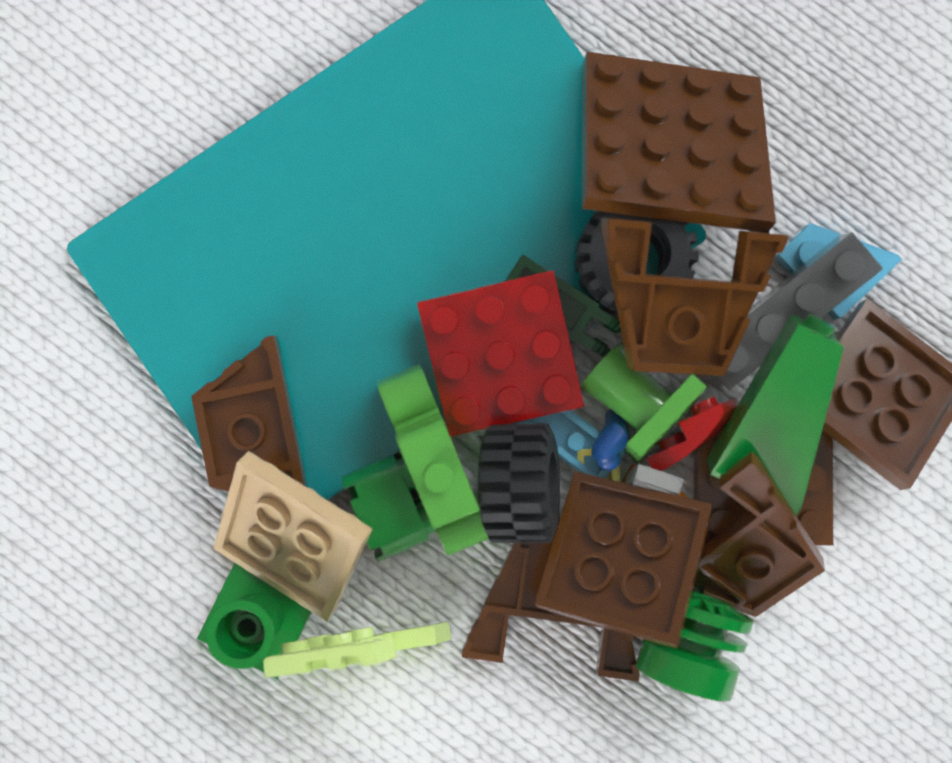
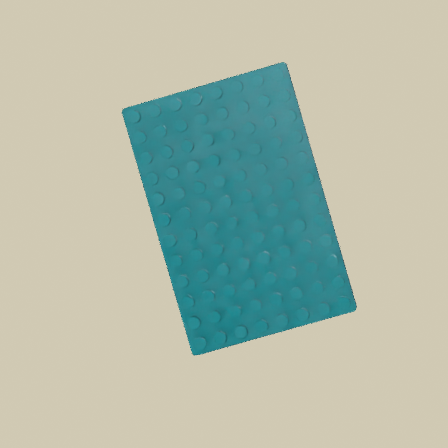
(345, 206)

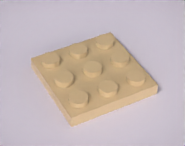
(290, 536)

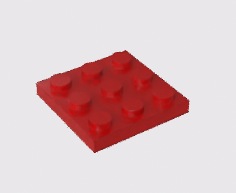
(501, 353)

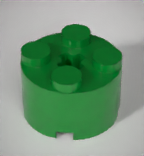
(386, 506)

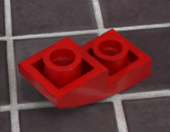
(699, 429)

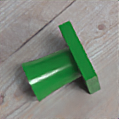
(233, 637)

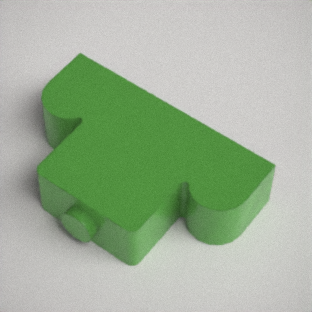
(432, 459)

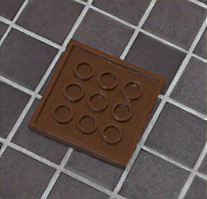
(675, 143)

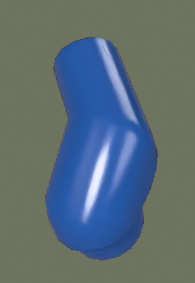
(610, 442)

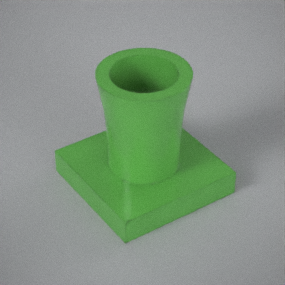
(640, 400)

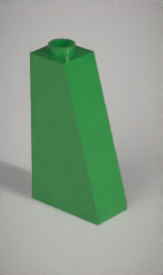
(784, 408)

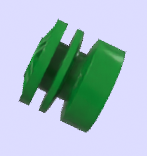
(698, 662)

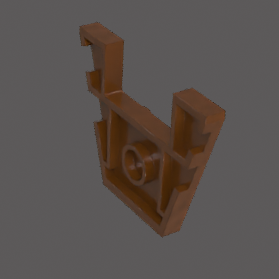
(683, 321)
(762, 552)
(515, 595)

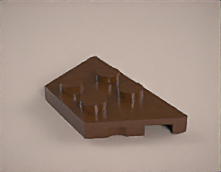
(248, 412)

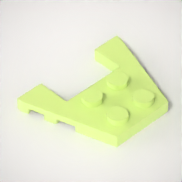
(351, 648)

